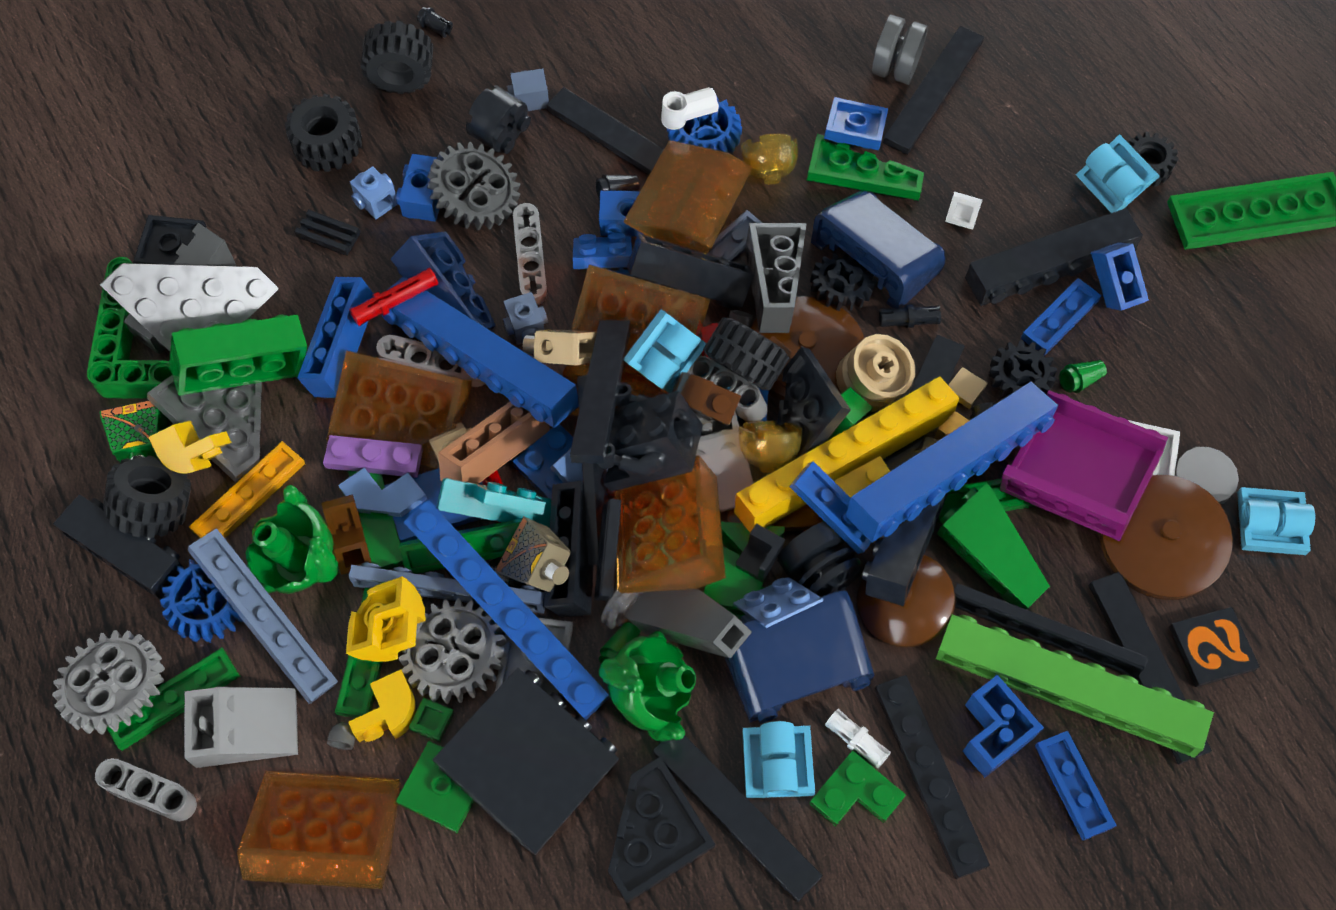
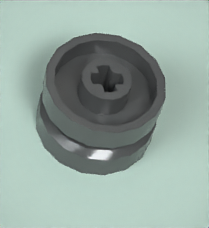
(895, 48)

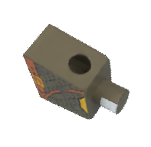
(535, 556)

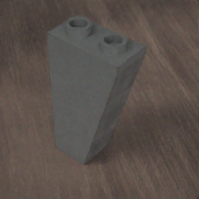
(689, 620)

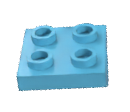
(1116, 174)
(664, 351)
(1275, 521)
(778, 760)

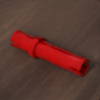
(394, 296)

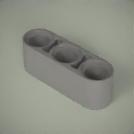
(725, 378)
(132, 782)

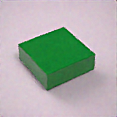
(431, 720)

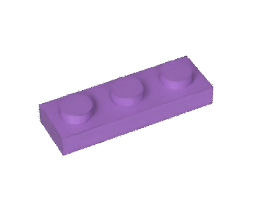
(373, 455)

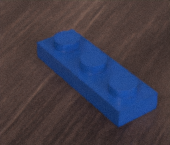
(1061, 316)
(829, 503)
(1075, 785)

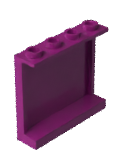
(1086, 467)

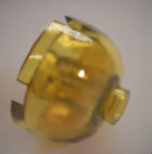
(771, 157)
(769, 445)

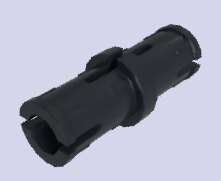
(909, 316)

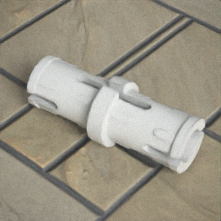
(857, 738)

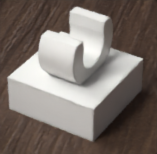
(963, 210)

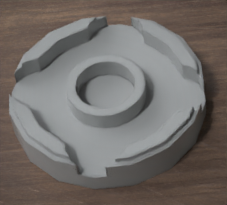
(1209, 470)

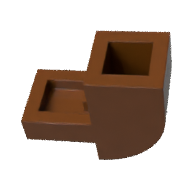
(707, 398)
(347, 532)

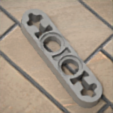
(530, 253)
(409, 347)

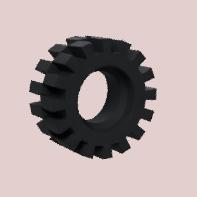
(1160, 151)

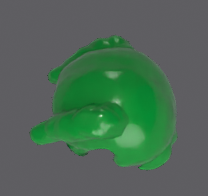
(292, 547)
(650, 685)

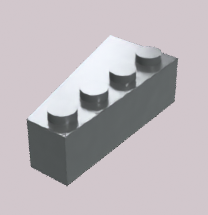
(203, 249)
(775, 260)

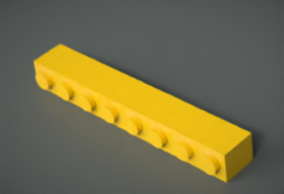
(875, 436)

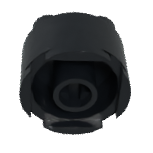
(498, 119)

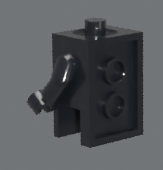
(650, 439)

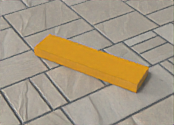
(249, 492)

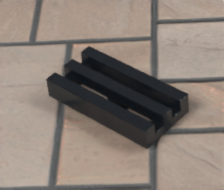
(330, 228)

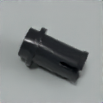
(428, 18)

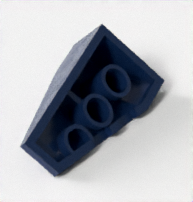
(446, 262)

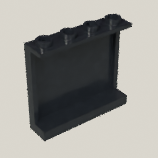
(526, 759)

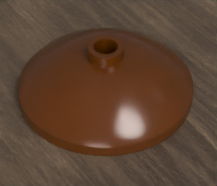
(923, 614)

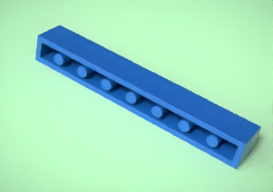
(486, 357)
(950, 462)
(507, 610)

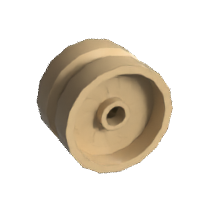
(877, 370)

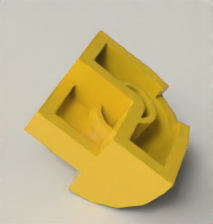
(385, 621)

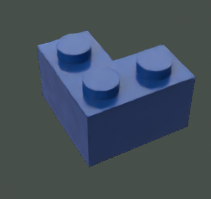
(1006, 726)

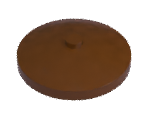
(822, 330)
(1173, 541)

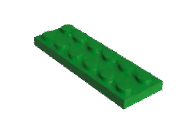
(1255, 210)

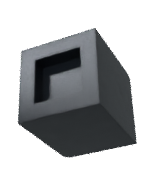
(760, 552)

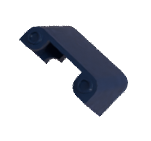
(880, 243)
(800, 657)

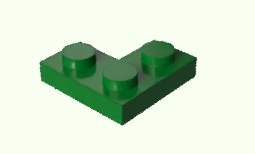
(855, 782)

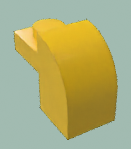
(182, 449)
(395, 709)

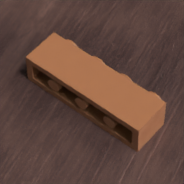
(490, 444)

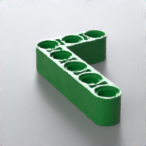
(117, 365)

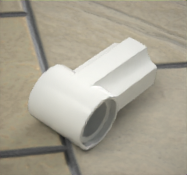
(681, 107)

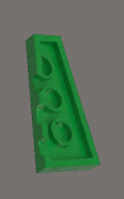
(850, 169)

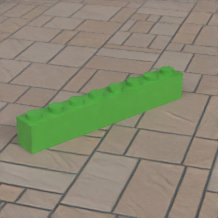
(1076, 685)

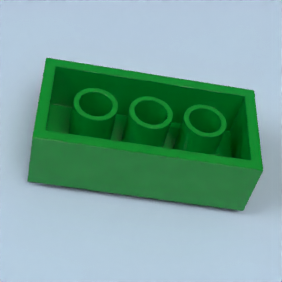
(236, 354)

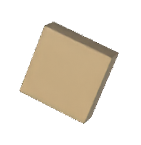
(967, 387)

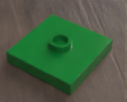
(434, 794)

